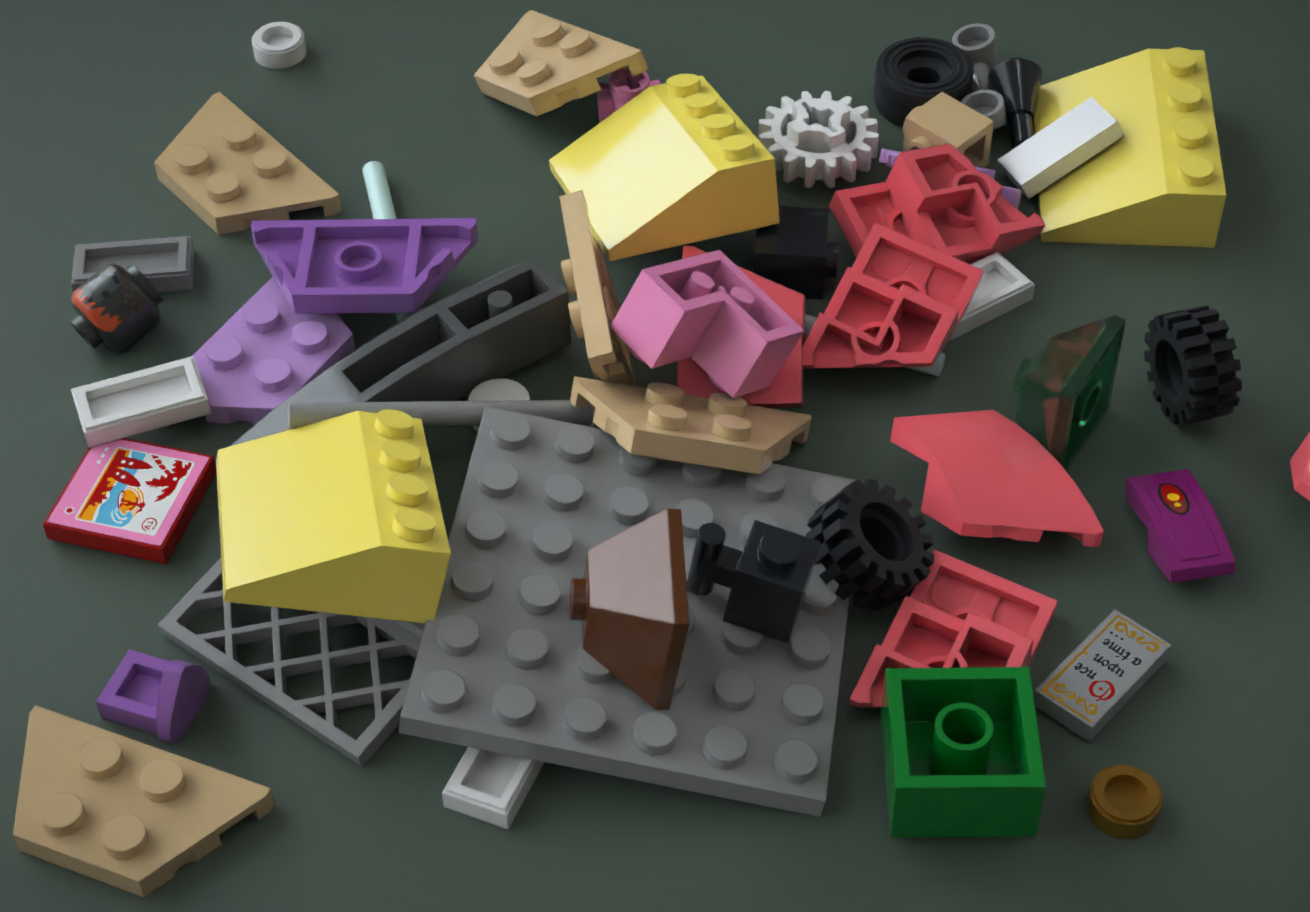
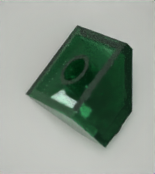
(1069, 386)

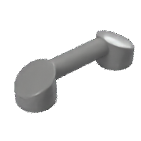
(980, 45)

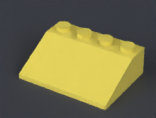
(670, 171)
(1159, 178)
(334, 519)

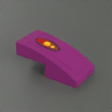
(1181, 526)

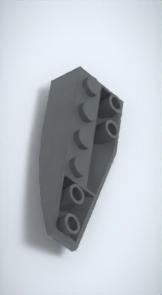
(447, 346)

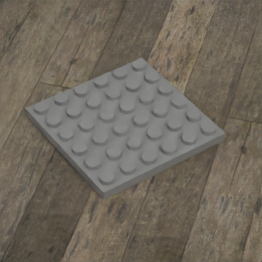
(509, 664)

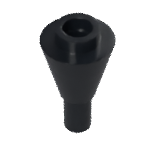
(1019, 85)

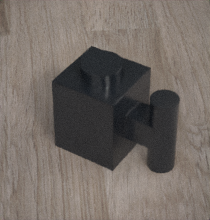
(797, 250)
(764, 578)

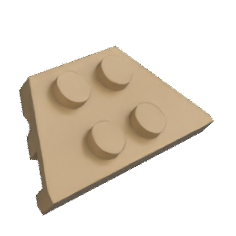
(552, 63)
(238, 172)
(597, 301)
(691, 428)
(121, 804)

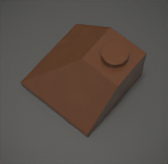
(637, 606)

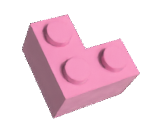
(713, 315)

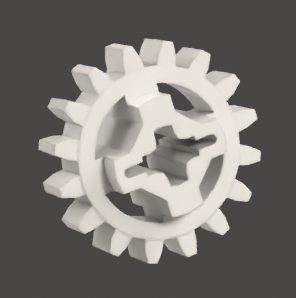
(813, 138)

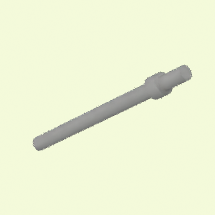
(442, 412)

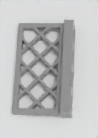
(401, 637)

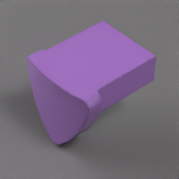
(154, 694)

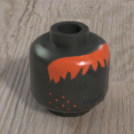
(115, 308)

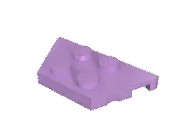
(267, 356)

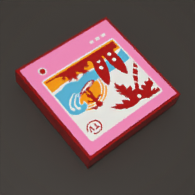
(131, 499)

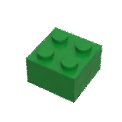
(961, 752)

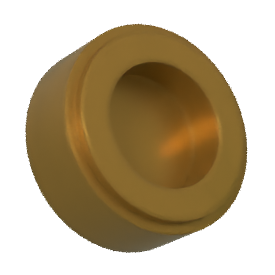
(1124, 801)

